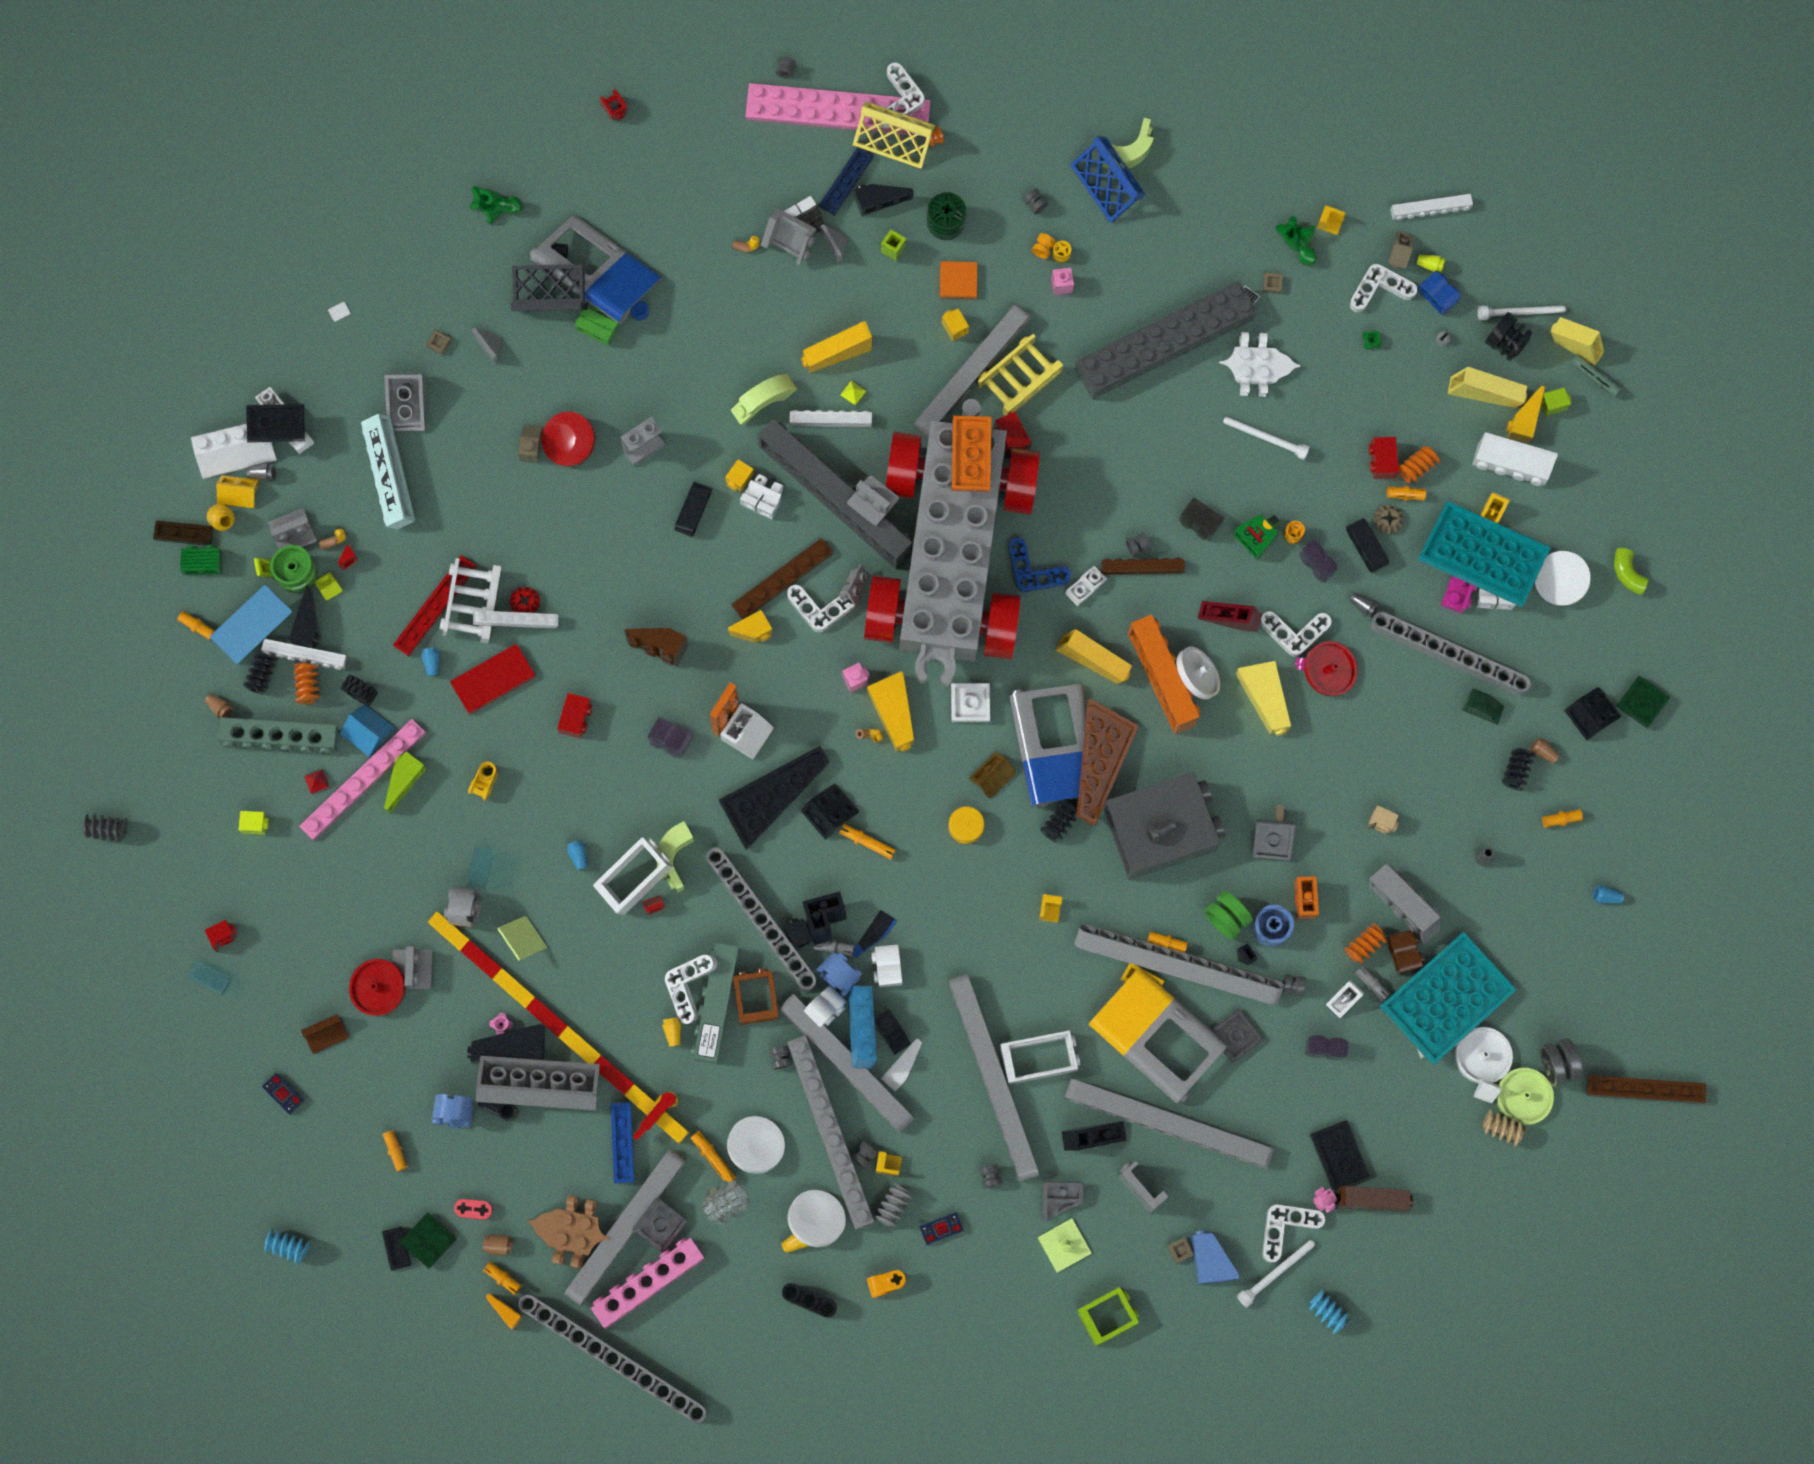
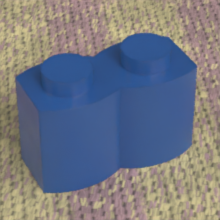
(1439, 292)

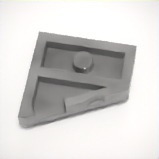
(1060, 1197)

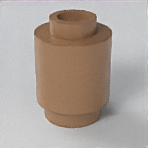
(497, 1244)

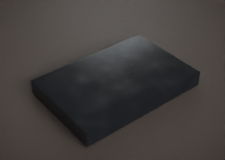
(275, 423)
(1339, 1155)

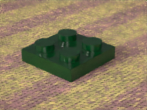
(1642, 701)
(428, 1240)

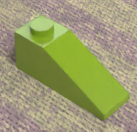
(404, 776)

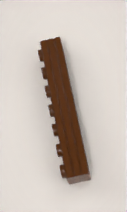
(1143, 566)

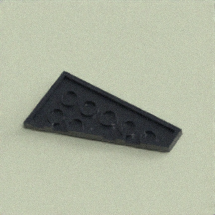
(762, 801)

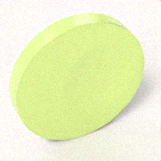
(1525, 1096)

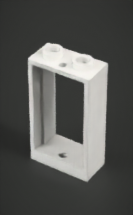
(607, 893)
(1008, 1065)

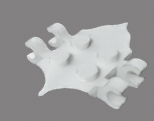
(1258, 364)

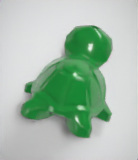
(493, 203)
(1298, 239)

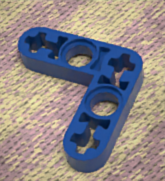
(1028, 574)

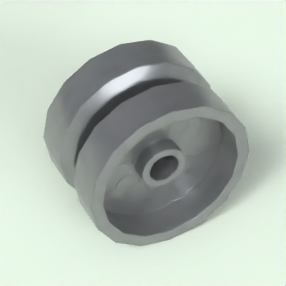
(1561, 1062)

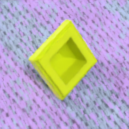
(853, 393)
(262, 567)

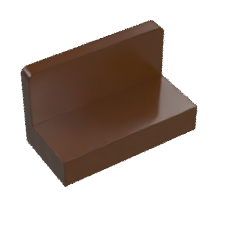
(325, 1033)

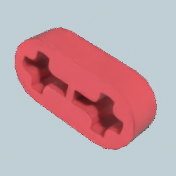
(473, 1214)

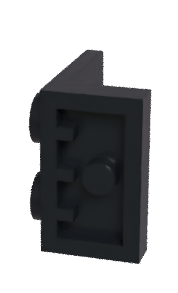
(1592, 713)
(829, 810)

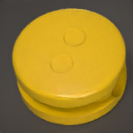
(966, 825)

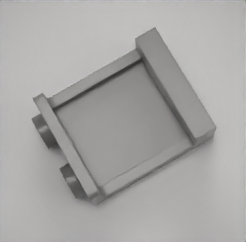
(789, 235)
(642, 441)
(1138, 1189)

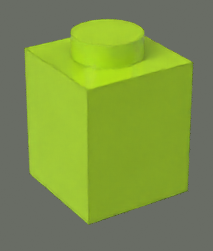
(893, 245)
(1555, 401)

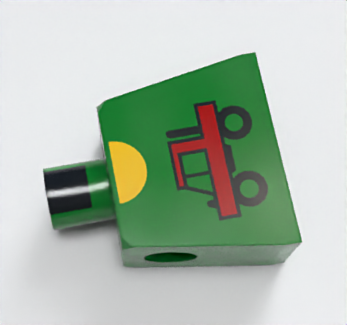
(1257, 534)

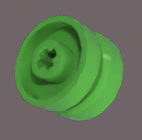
(293, 568)
(1228, 915)

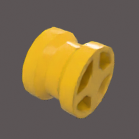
(1061, 247)

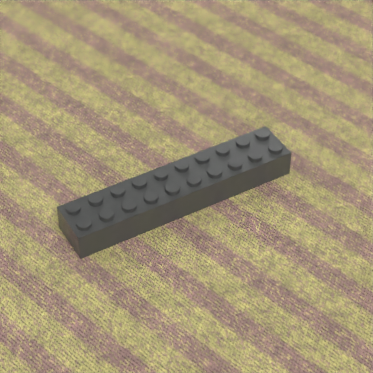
(1165, 339)
(832, 492)

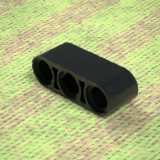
(693, 509)
(1367, 545)
(798, 1300)

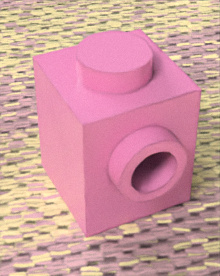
(855, 677)

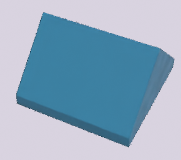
(366, 730)

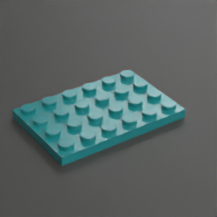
(1484, 554)
(1448, 998)

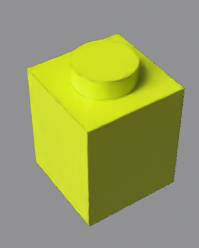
(253, 822)

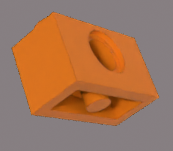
(1306, 897)

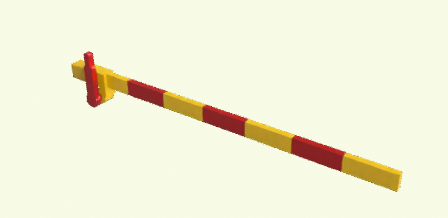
(654, 1110)

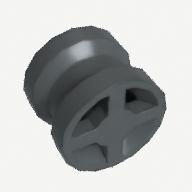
(786, 67)

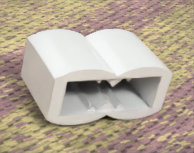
(888, 966)
(825, 1006)

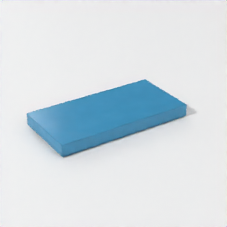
(251, 624)

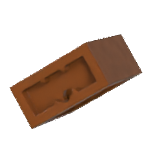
(756, 1017)

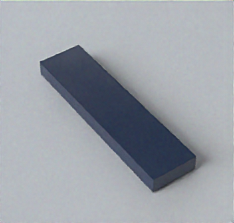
(846, 181)

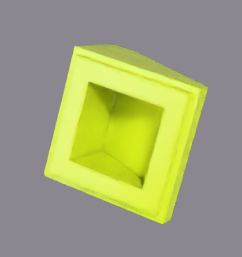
(328, 586)

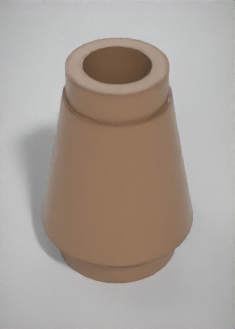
(219, 706)
(1544, 750)

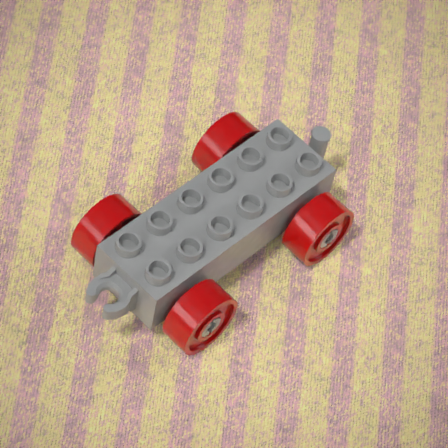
(950, 553)

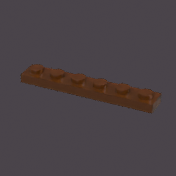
(782, 579)
(1646, 1089)

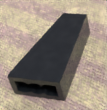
(520, 1043)

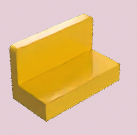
(236, 491)

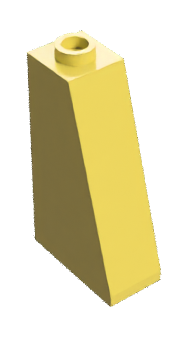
(1487, 388)
(1266, 694)

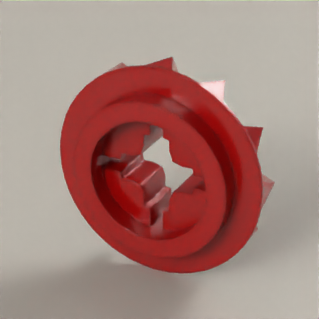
(526, 592)

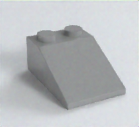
(406, 400)

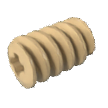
(1503, 1128)

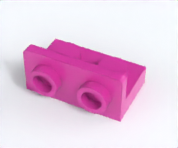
(1458, 595)

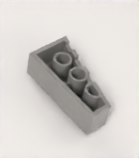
(1406, 903)

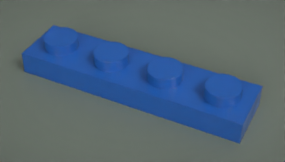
(622, 1143)

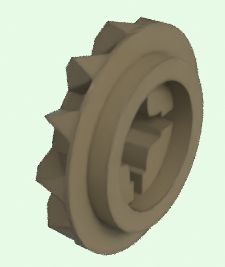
(1383, 525)

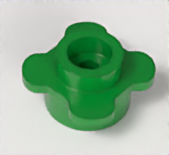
(1375, 335)

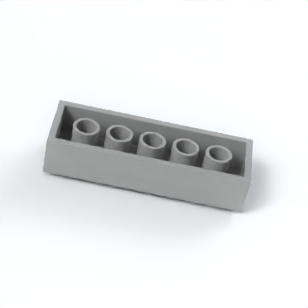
(537, 1083)

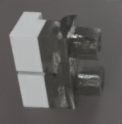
(807, 212)

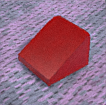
(347, 558)
(653, 905)

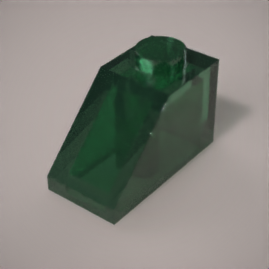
(1483, 706)

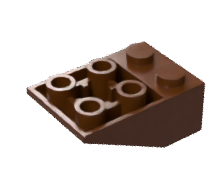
(658, 642)

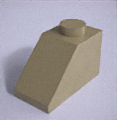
(1401, 249)
(530, 443)

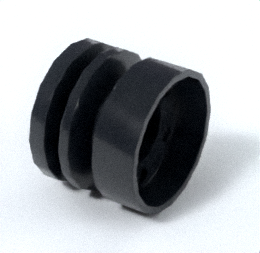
(1509, 336)

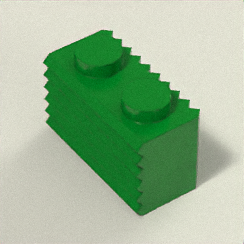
(201, 560)

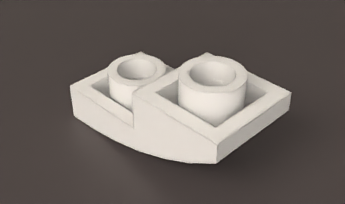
(1086, 586)

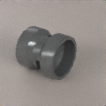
(1035, 201)
(1138, 544)
(1294, 984)
(780, 1057)
(864, 1155)
(990, 1176)

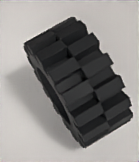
(359, 690)

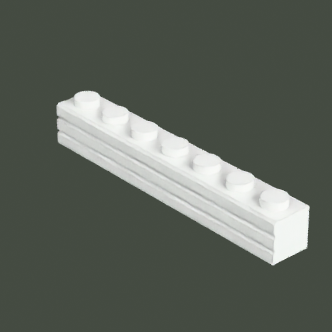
(1431, 207)
(831, 418)
(515, 619)
(304, 654)

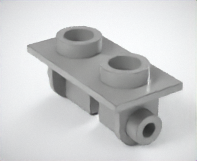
(855, 585)

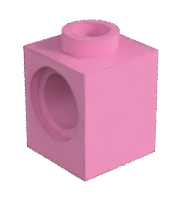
(1062, 281)

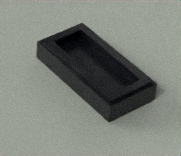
(397, 1254)

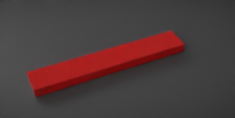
(430, 611)

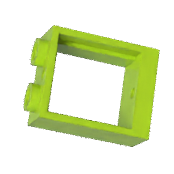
(1089, 1324)

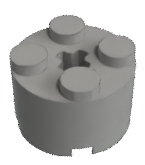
(463, 906)

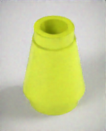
(1431, 262)

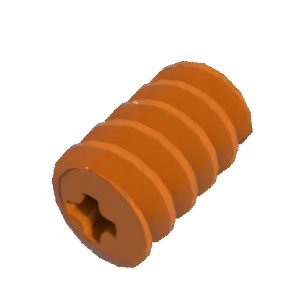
(1417, 464)
(305, 683)
(1365, 944)

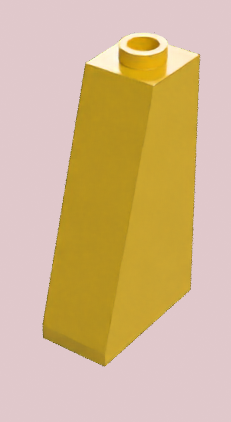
(838, 348)
(1093, 656)
(892, 706)

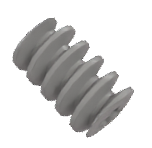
(893, 1206)

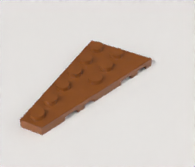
(1104, 750)

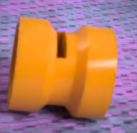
(1043, 245)
(1294, 528)

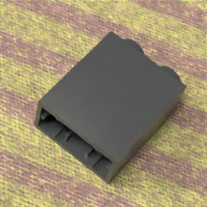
(1175, 799)

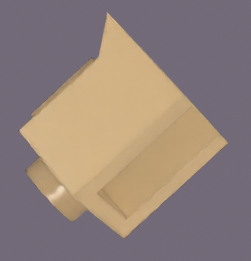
(1383, 820)

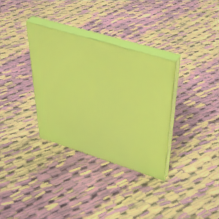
(522, 938)
(1064, 1245)

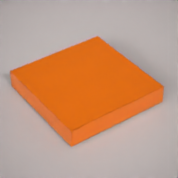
(958, 280)

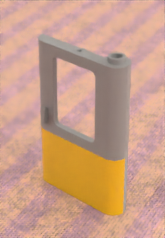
(1136, 1015)

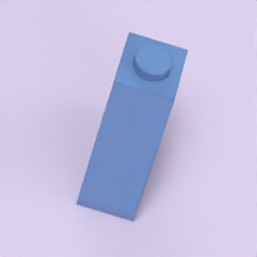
(1211, 1260)

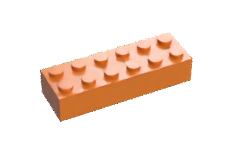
(1163, 674)

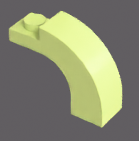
(1136, 152)
(769, 391)
(671, 843)

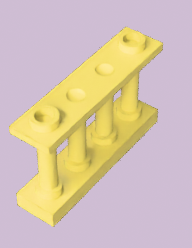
(1037, 381)

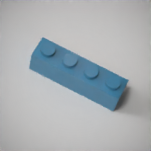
(862, 1027)

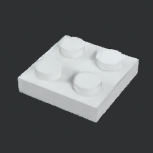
(970, 702)

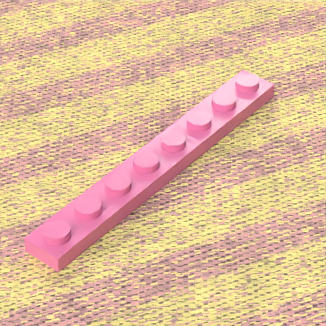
(362, 780)

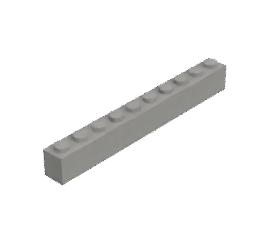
(830, 1133)

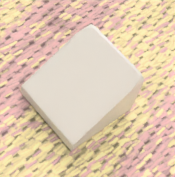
(1487, 1091)

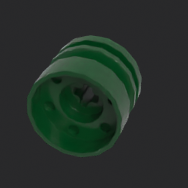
(946, 225)

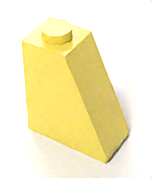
(1578, 340)

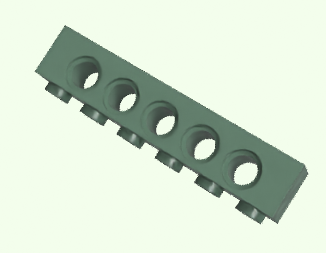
(230, 726)

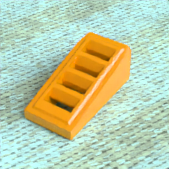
(509, 1315)

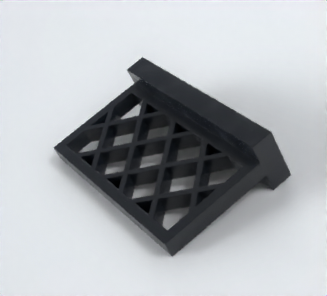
(548, 304)

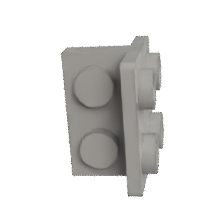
(872, 500)
(292, 530)
(415, 966)

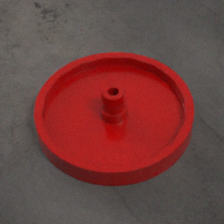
(568, 439)
(1330, 668)
(377, 987)

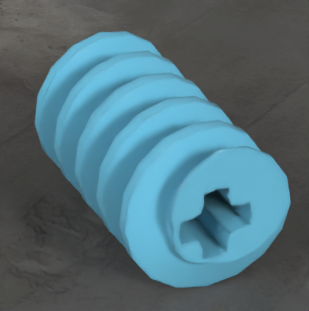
(284, 1246)
(1328, 1311)

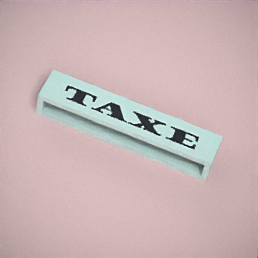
(388, 471)

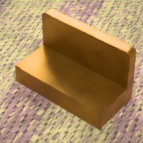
(993, 774)

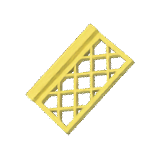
(898, 120)

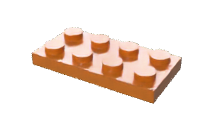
(971, 453)
(724, 709)

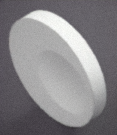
(1563, 578)
(1198, 673)
(1484, 1055)
(755, 1144)
(816, 1218)

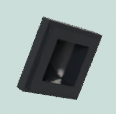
(1246, 955)

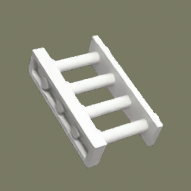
(487, 594)

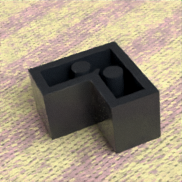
(821, 913)

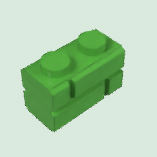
(597, 326)

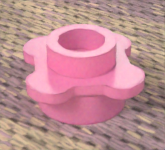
(501, 1018)

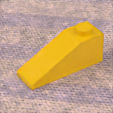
(1524, 422)

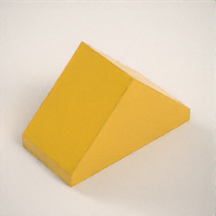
(1494, 507)

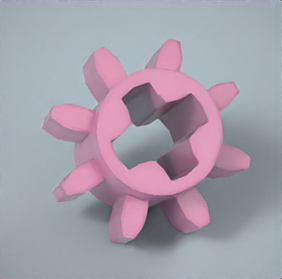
(1324, 1199)

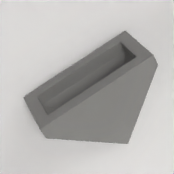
(835, 241)
(489, 342)

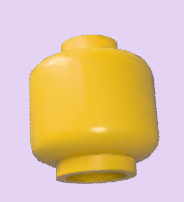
(220, 517)

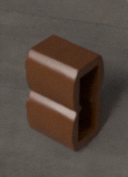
(1405, 952)

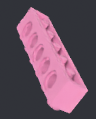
(609, 1317)

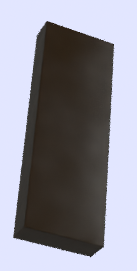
(183, 533)

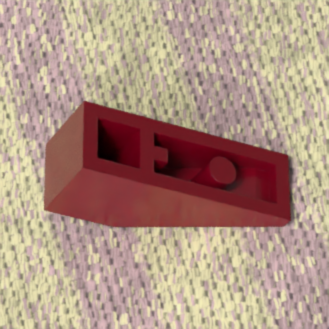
(1230, 615)

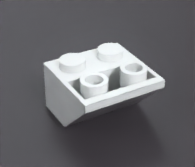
(746, 731)

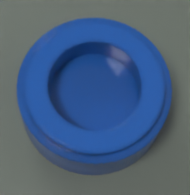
(640, 311)

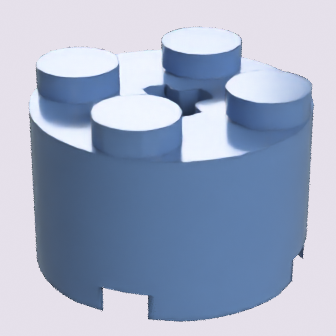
(1267, 935)
(838, 973)
(454, 1111)

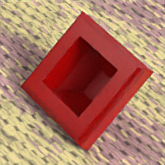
(316, 781)

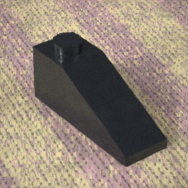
(878, 197)
(306, 627)
(1093, 1136)

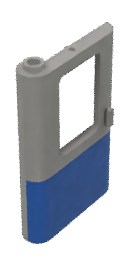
(614, 285)
(1050, 772)

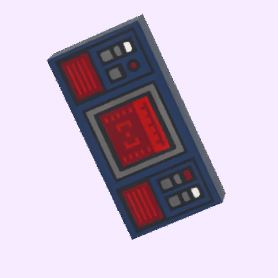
(283, 1093)
(941, 1228)

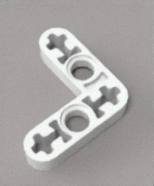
(907, 95)
(1381, 280)
(816, 613)
(1292, 638)
(681, 985)
(1279, 1224)

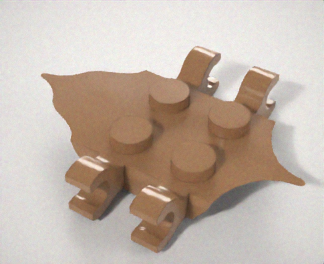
(570, 1231)

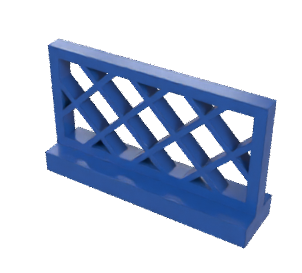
(1120, 171)

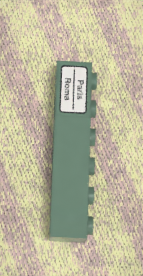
(716, 1004)

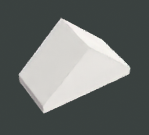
(1345, 998)

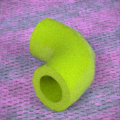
(1626, 573)

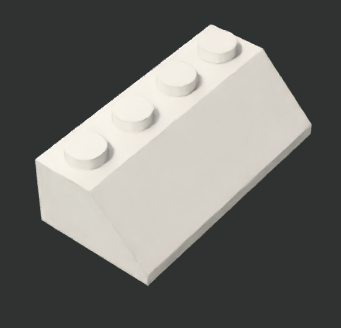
(229, 451)
(1514, 459)

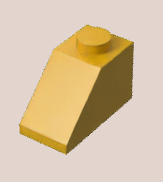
(753, 628)

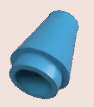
(431, 661)
(578, 854)
(1605, 894)

